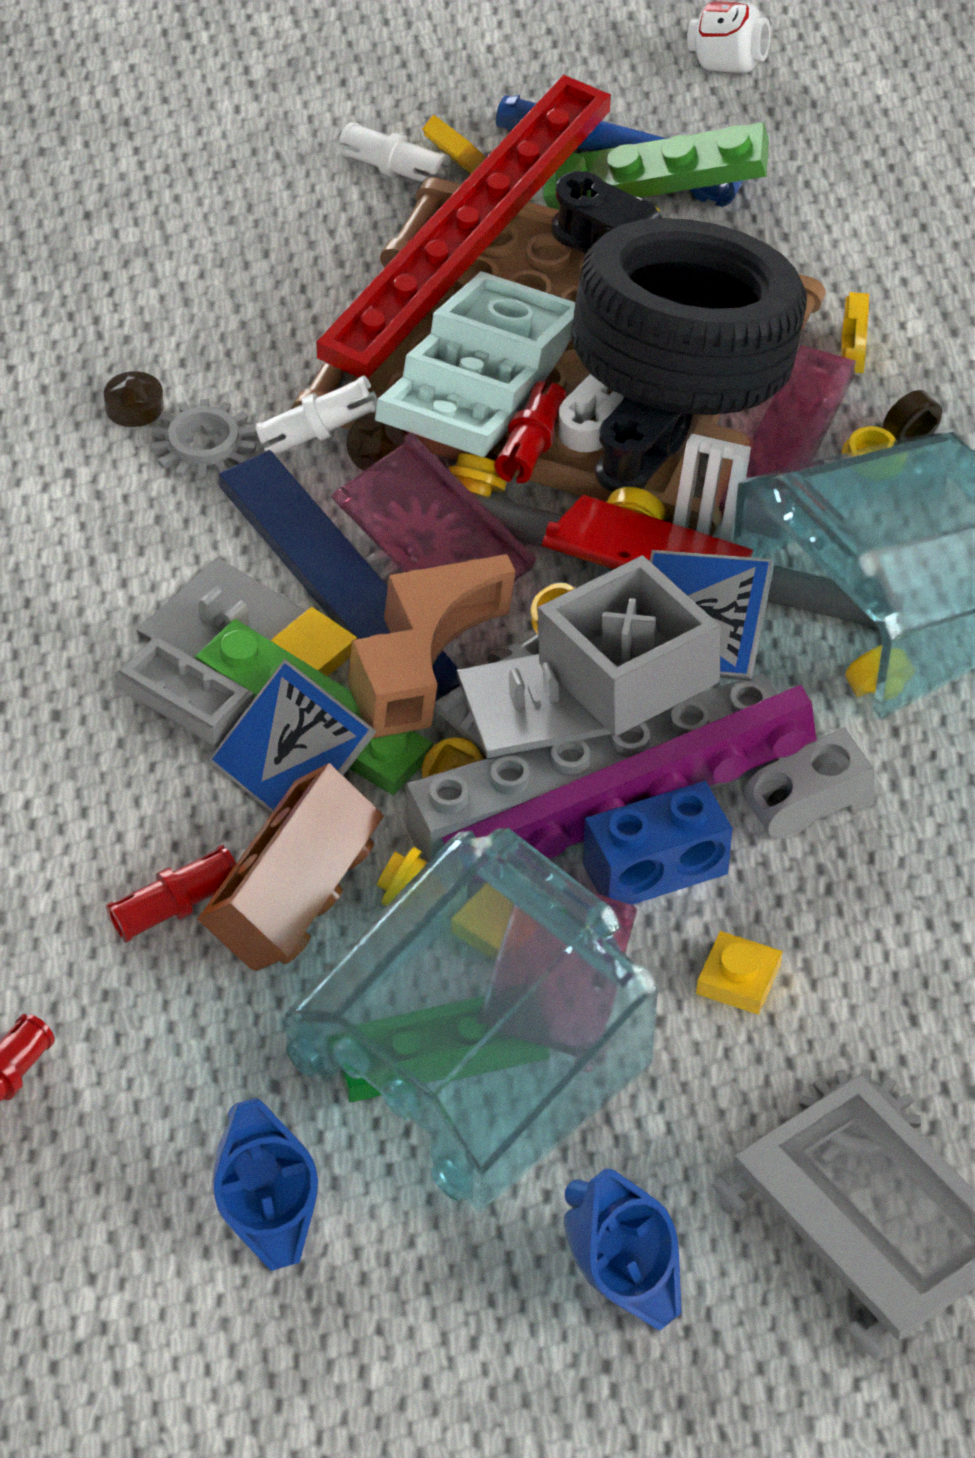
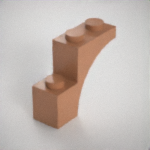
(424, 613)

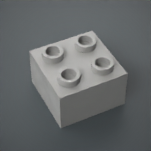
(629, 645)

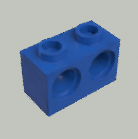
(657, 845)

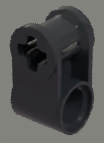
(595, 214)
(638, 443)

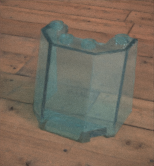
(895, 538)
(483, 1011)

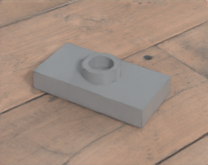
(184, 690)

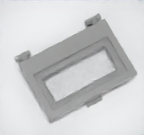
(868, 1205)

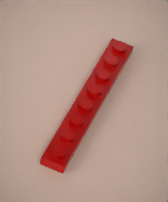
(462, 228)

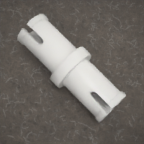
(392, 153)
(317, 416)

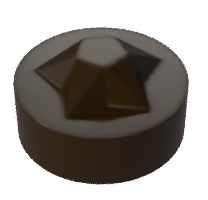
(133, 399)
(913, 416)
(372, 440)

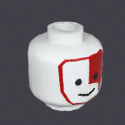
(729, 37)

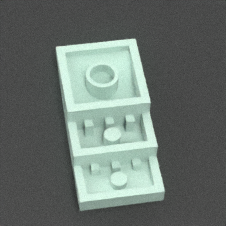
(478, 363)

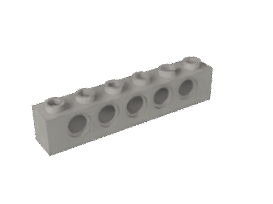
(489, 786)

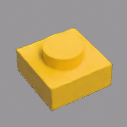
(739, 972)

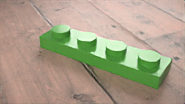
(674, 162)
(253, 659)

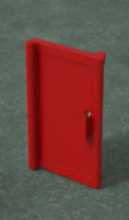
(617, 535)

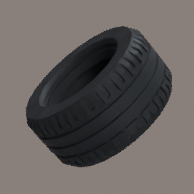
(688, 316)

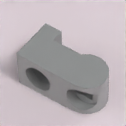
(811, 785)

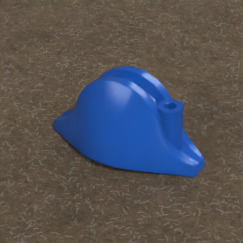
(265, 1184)
(625, 1246)

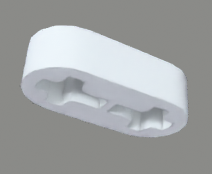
(579, 408)

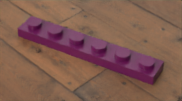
(709, 753)

